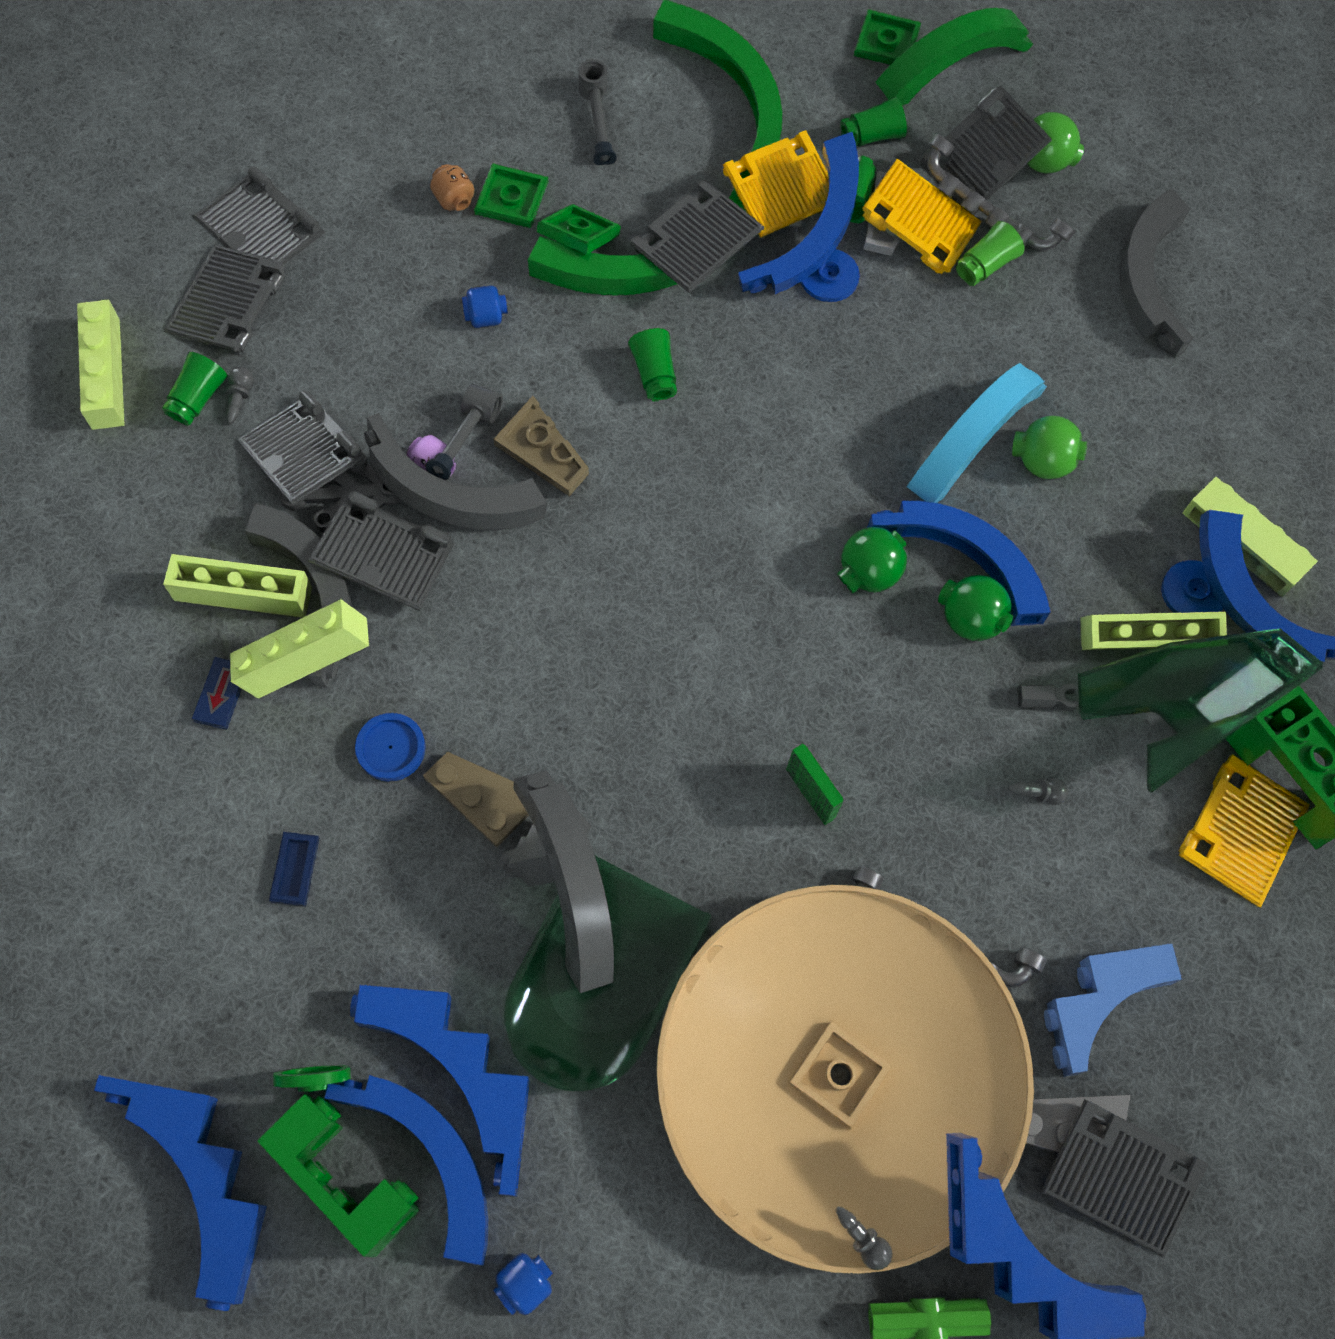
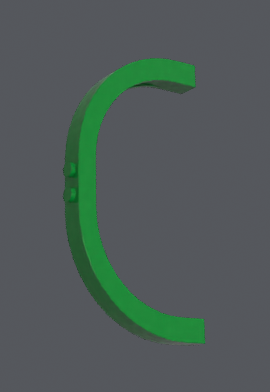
(738, 58)

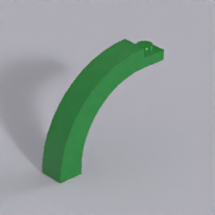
(948, 45)

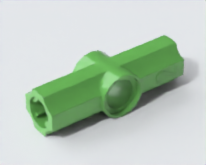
(929, 1318)

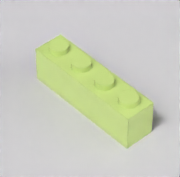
(100, 364)
(1264, 545)
(238, 585)
(1149, 629)
(299, 649)

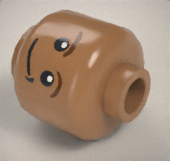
(452, 187)

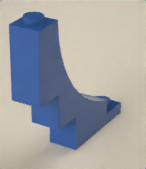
(495, 1099)
(227, 1226)
(987, 1232)

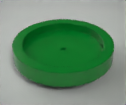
(311, 1078)

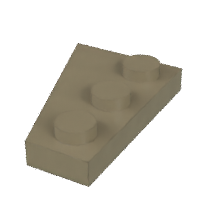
(541, 448)
(478, 795)

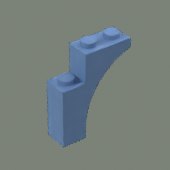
(1108, 982)

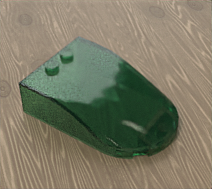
(600, 1034)

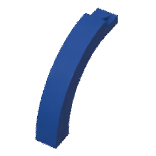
(805, 258)
(981, 543)
(1235, 589)
(461, 1179)

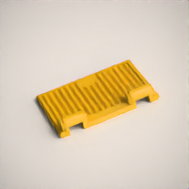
(780, 183)
(921, 216)
(1245, 829)

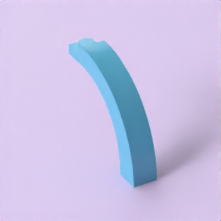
(974, 430)

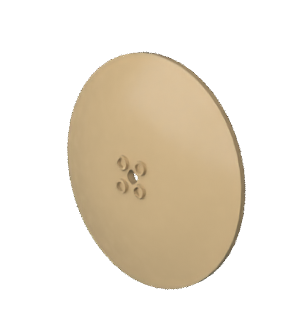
(855, 985)

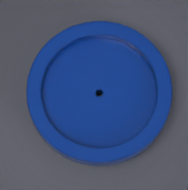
(833, 279)
(1188, 589)
(389, 731)

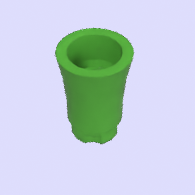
(991, 253)

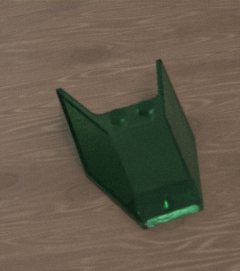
(1199, 688)

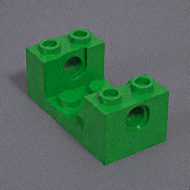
(1293, 732)
(293, 1145)

